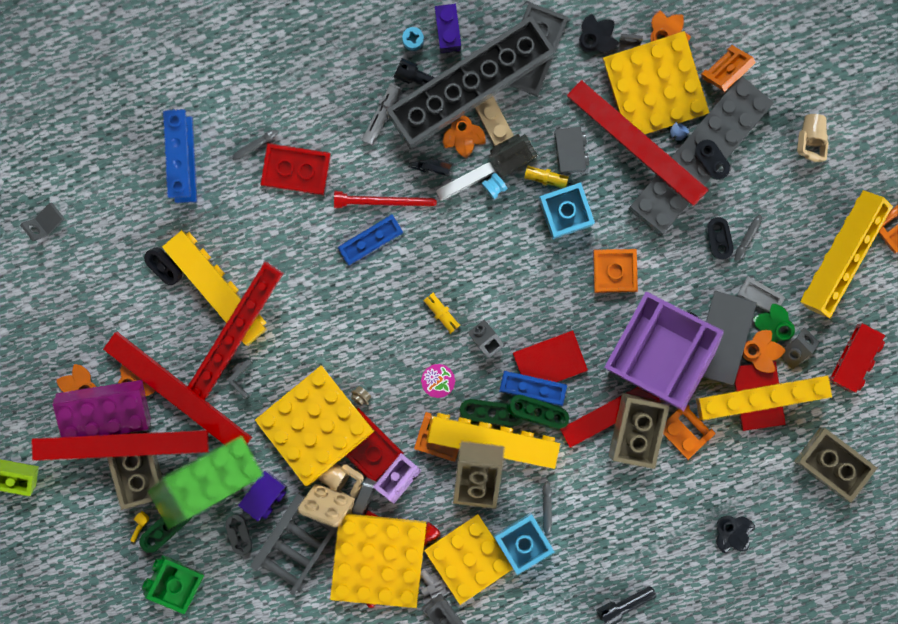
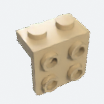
(326, 505)

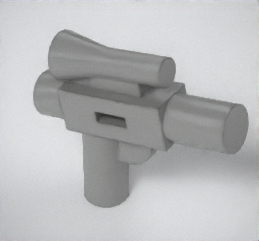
(434, 583)

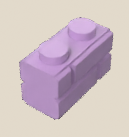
(397, 478)

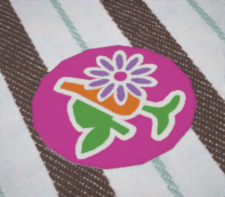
(438, 380)

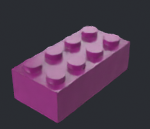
(102, 410)

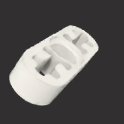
(465, 181)

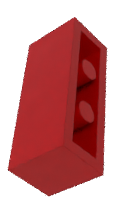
(857, 358)

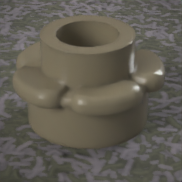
(360, 396)

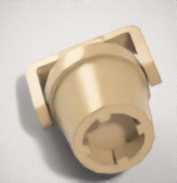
(813, 134)
(337, 477)

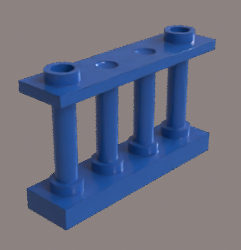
(180, 156)

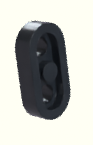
(710, 160)
(720, 238)
(163, 267)

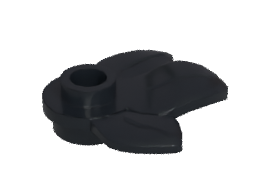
(599, 33)
(736, 535)

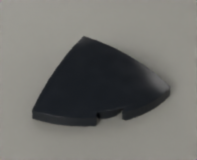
(437, 166)

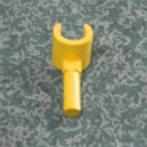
(141, 519)

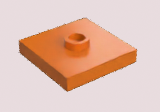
(615, 270)

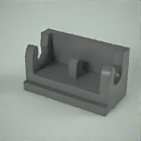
(441, 612)

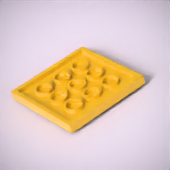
(656, 83)
(314, 426)
(378, 560)

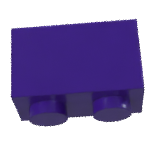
(448, 28)
(262, 496)

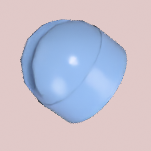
(679, 130)

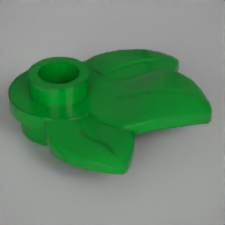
(774, 321)

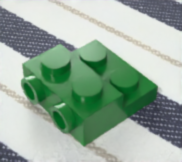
(172, 584)

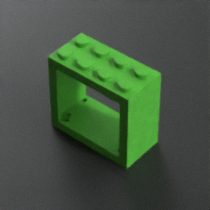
(204, 482)

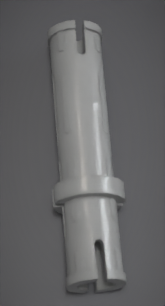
(380, 116)

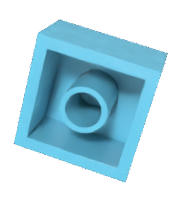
(566, 210)
(524, 543)

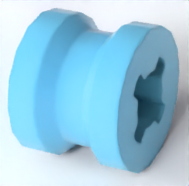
(413, 43)
(494, 185)

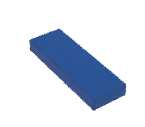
(370, 239)
(533, 387)

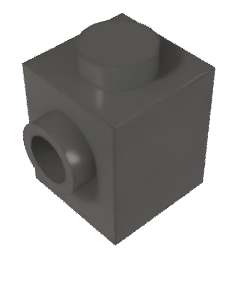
(486, 339)

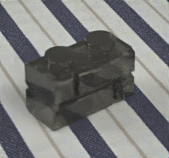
(512, 156)

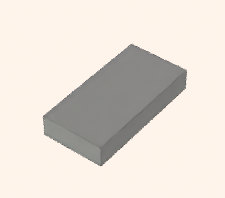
(759, 293)

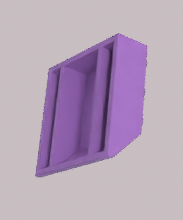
(664, 351)

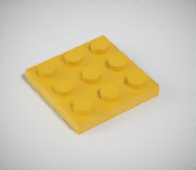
(468, 559)

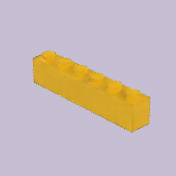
(846, 253)
(209, 280)
(763, 397)
(518, 447)

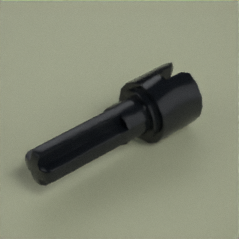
(408, 73)
(612, 613)

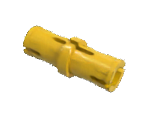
(546, 177)
(441, 312)

